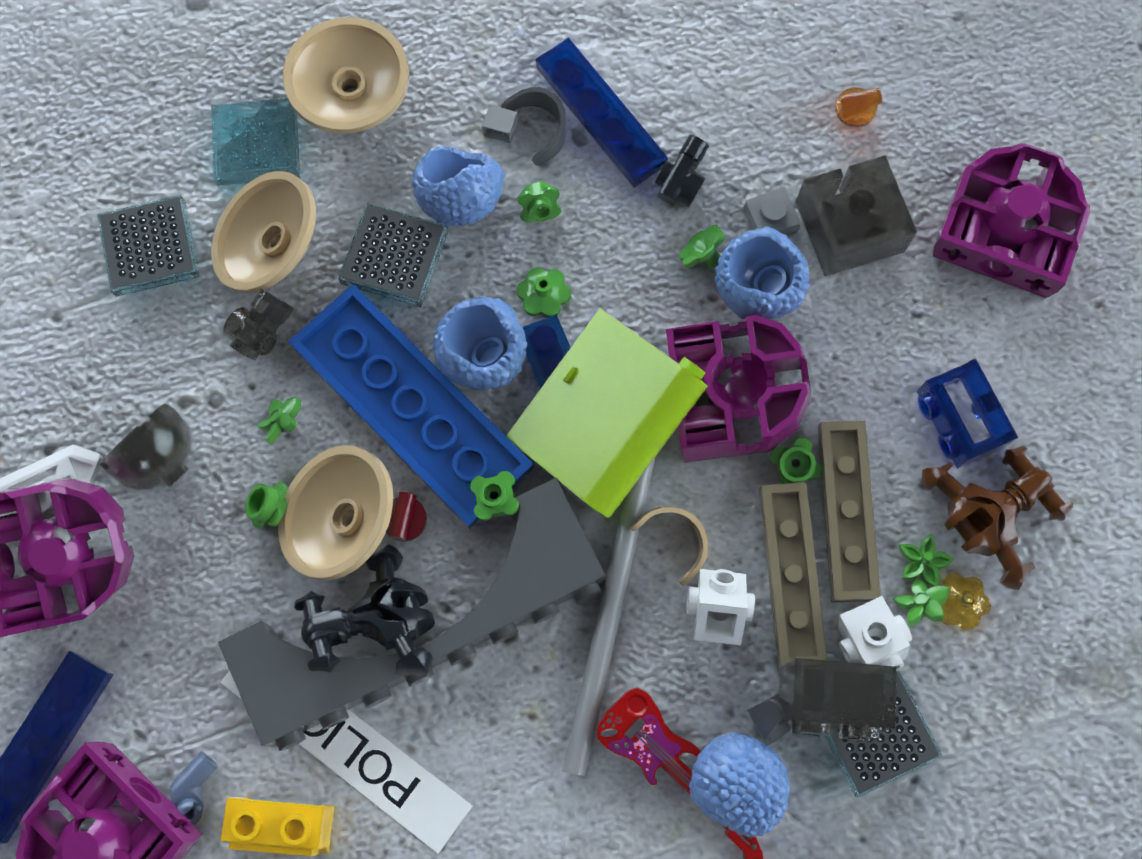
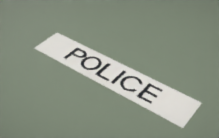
(386, 777)

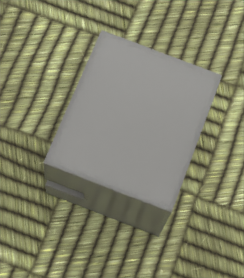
(500, 123)

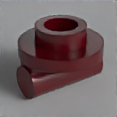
(407, 518)

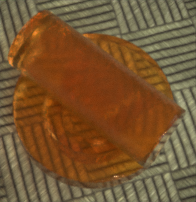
(858, 106)

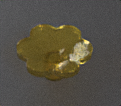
(959, 611)

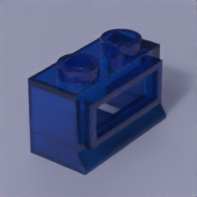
(953, 434)

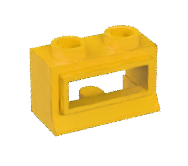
(277, 826)

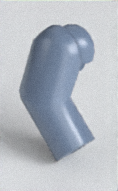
(187, 787)

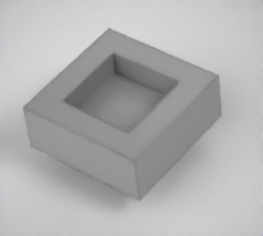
(772, 210)

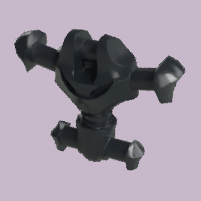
(385, 614)

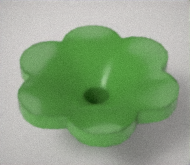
(703, 248)
(547, 299)

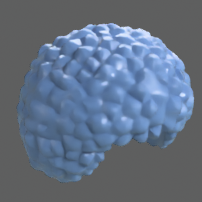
(457, 185)
(762, 274)
(480, 344)
(740, 784)

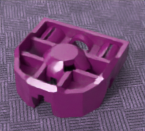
(1000, 223)
(710, 429)
(49, 562)
(88, 790)

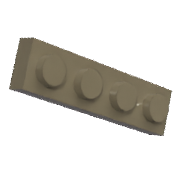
(848, 512)
(792, 572)

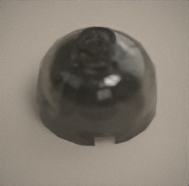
(151, 452)

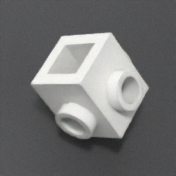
(720, 606)
(874, 635)

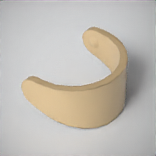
(698, 528)

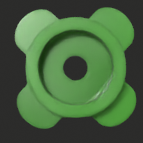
(539, 202)
(799, 450)
(505, 503)
(266, 504)

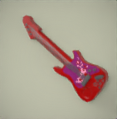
(638, 732)

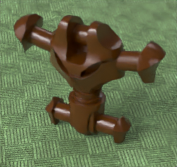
(988, 517)

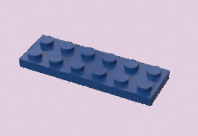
(407, 401)

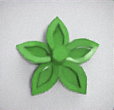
(280, 417)
(924, 561)
(923, 602)

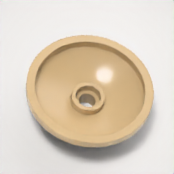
(342, 56)
(263, 232)
(336, 513)

